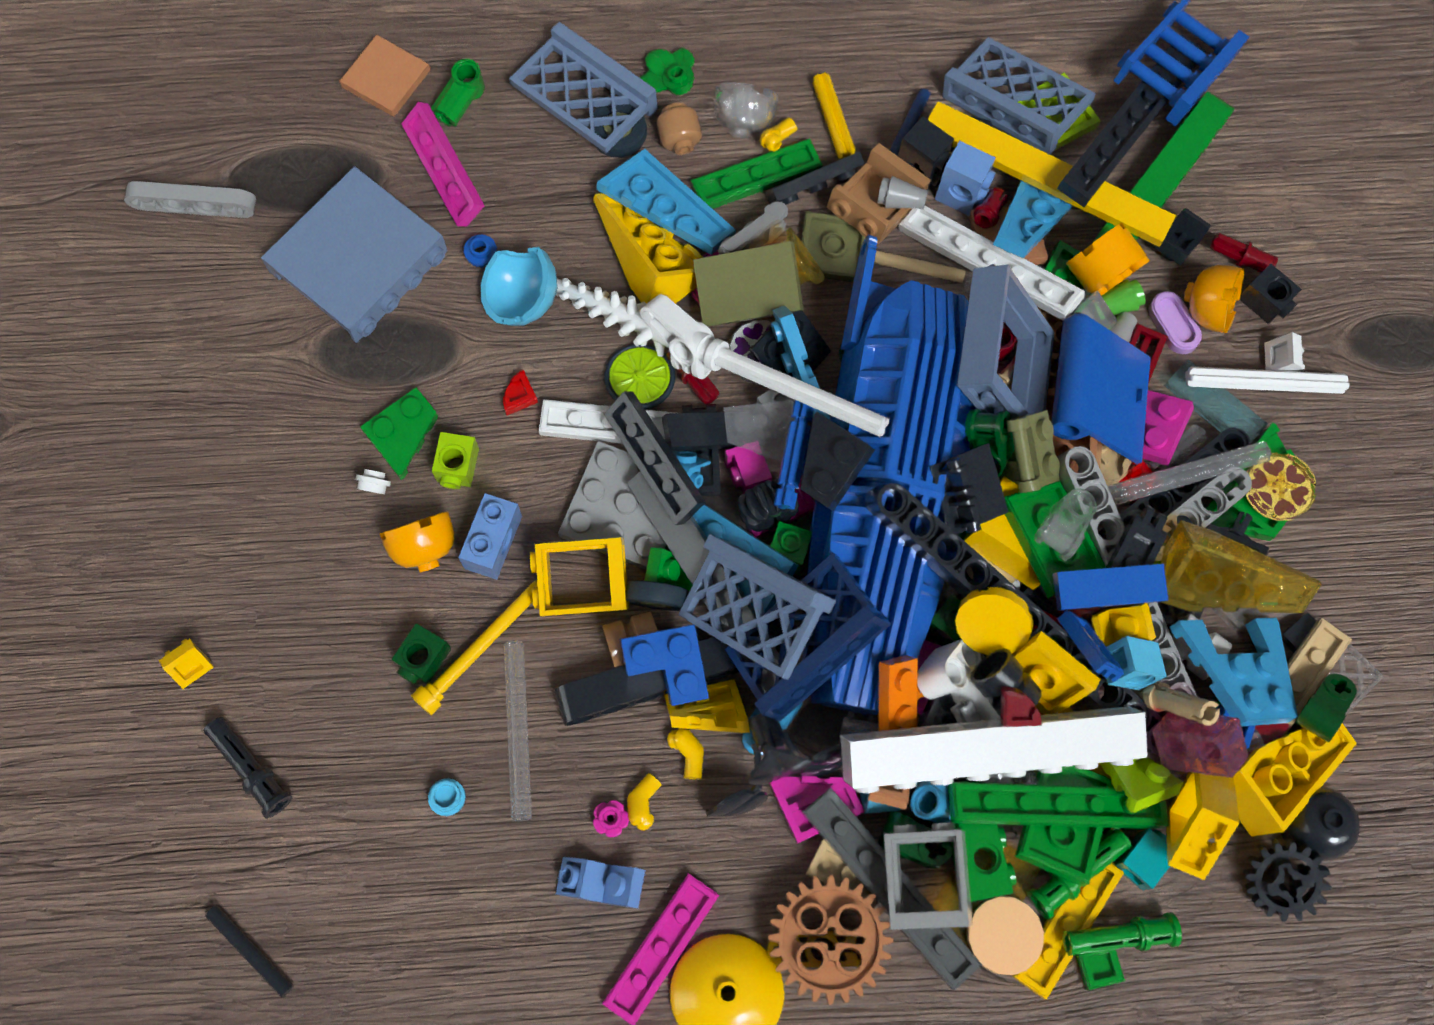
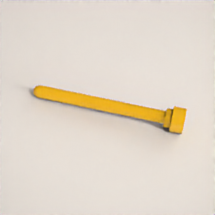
(431, 695)

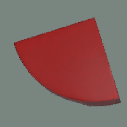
(518, 394)

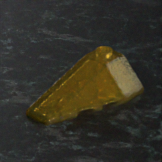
(1221, 573)

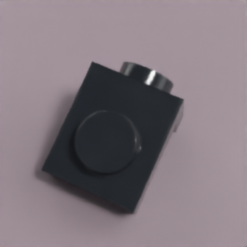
(1183, 236)

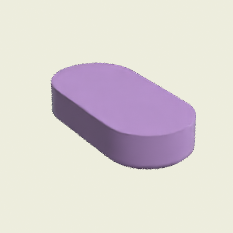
(1175, 321)

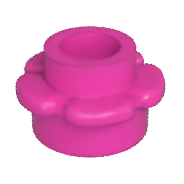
(612, 828)

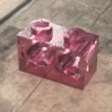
(1199, 747)

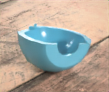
(518, 286)

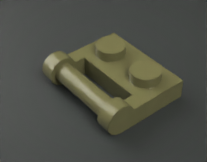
(1034, 450)

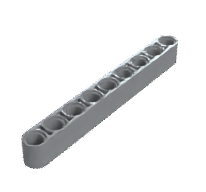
(1091, 479)

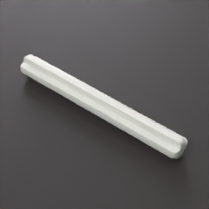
(1266, 380)

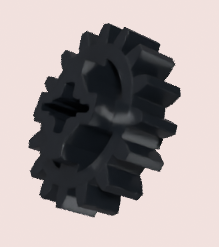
(1301, 878)

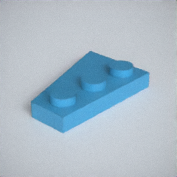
(787, 331)

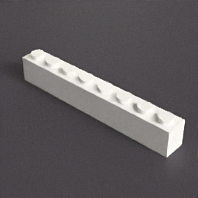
(989, 748)

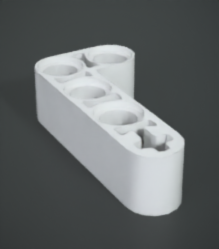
(949, 672)

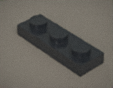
(815, 180)

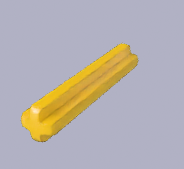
(833, 115)

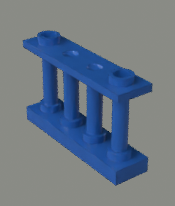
(1195, 82)

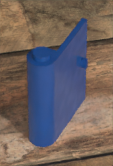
(1100, 388)

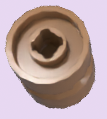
(613, 631)

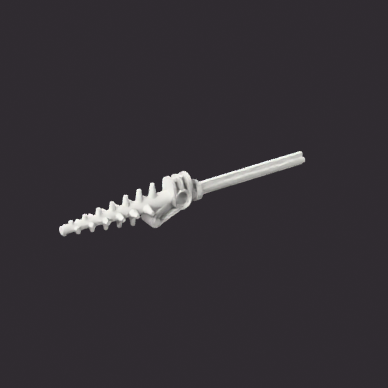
(698, 352)

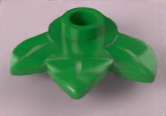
(670, 71)

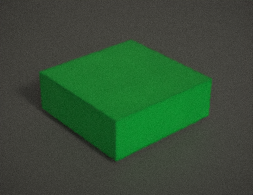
(1100, 969)

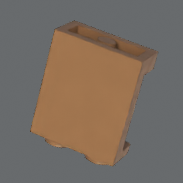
(858, 198)

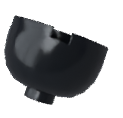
(1326, 824)

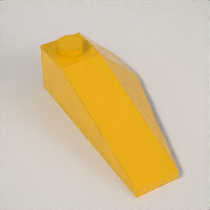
(648, 253)

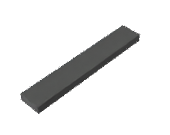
(868, 863)

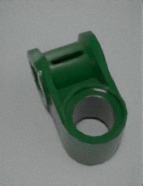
(991, 429)
(1328, 706)
(915, 852)

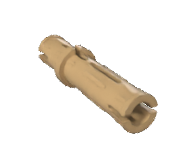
(1161, 697)

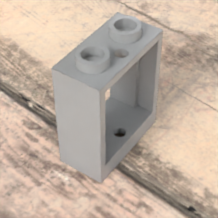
(935, 919)

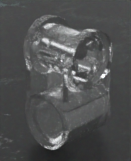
(1067, 522)

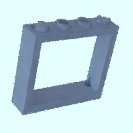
(996, 299)

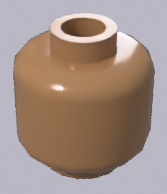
(679, 128)

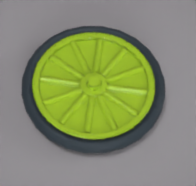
(642, 372)

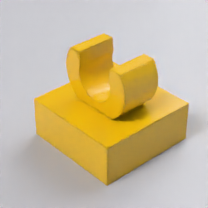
(186, 663)

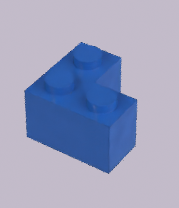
(676, 653)

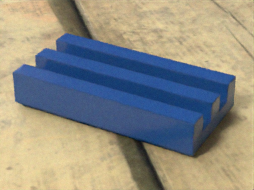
(1091, 646)

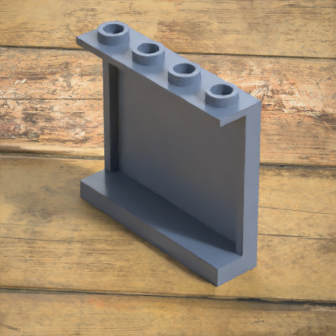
(356, 253)

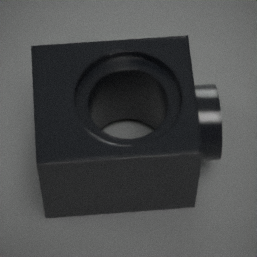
(1277, 284)

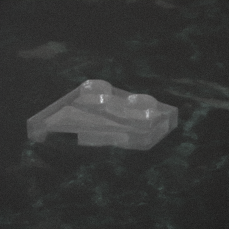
(760, 427)

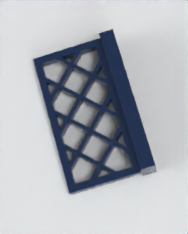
(828, 656)

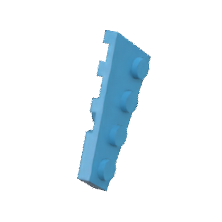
(1029, 219)

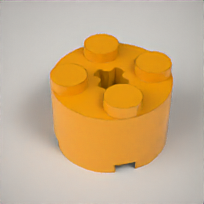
(1108, 260)

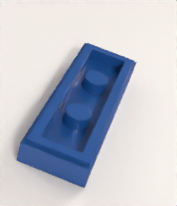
(1110, 587)

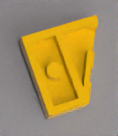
(718, 713)

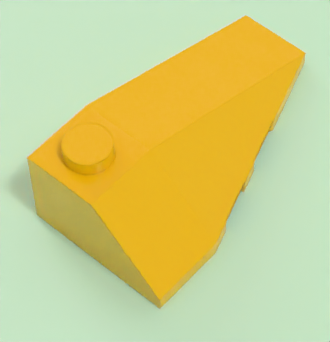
(1284, 775)

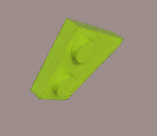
(1143, 782)

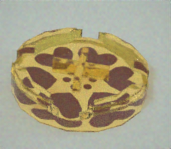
(1281, 487)

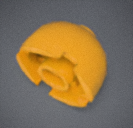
(1215, 297)
(420, 542)

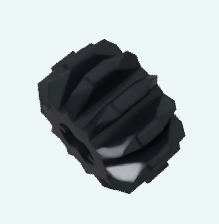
(758, 509)

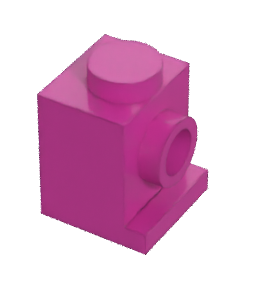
(747, 468)

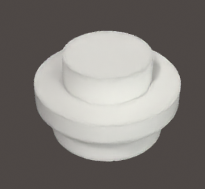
(372, 481)

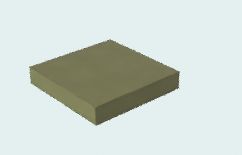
(832, 244)

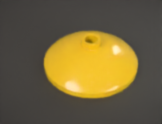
(723, 962)

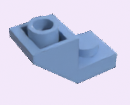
(600, 882)

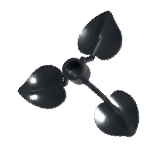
(774, 765)

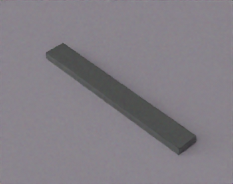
(687, 545)

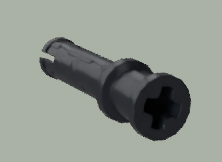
(256, 779)

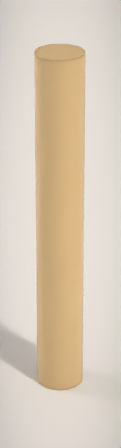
(919, 266)

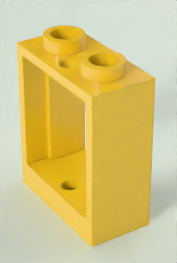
(540, 564)
(1201, 812)

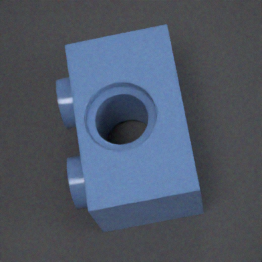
(966, 178)
(490, 536)

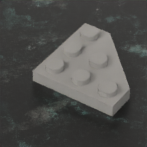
(608, 508)

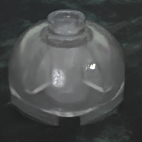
(743, 108)

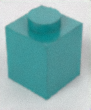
(1146, 860)

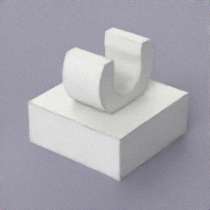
(1284, 353)

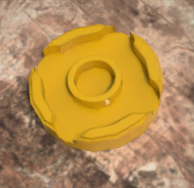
(994, 621)

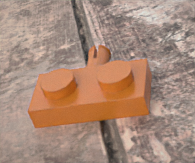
(898, 693)

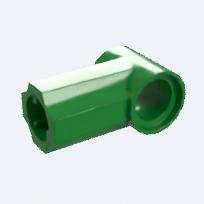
(458, 94)

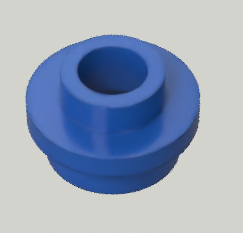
(479, 259)

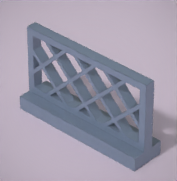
(604, 72)
(1003, 109)
(774, 582)

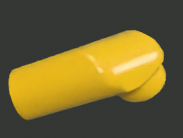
(773, 137)
(692, 750)
(638, 802)

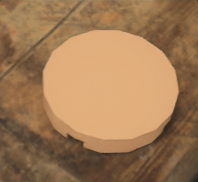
(1005, 936)

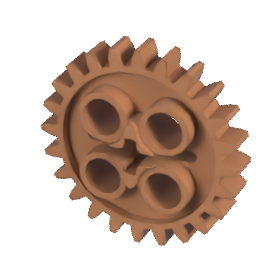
(830, 976)

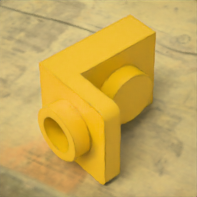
(1122, 621)

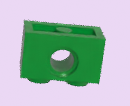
(1000, 875)

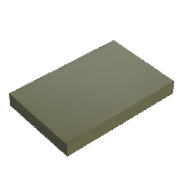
(748, 284)

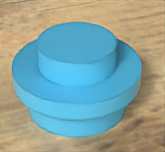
(446, 797)

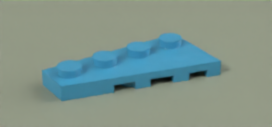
(664, 199)
(717, 525)

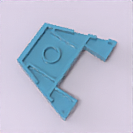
(1246, 684)

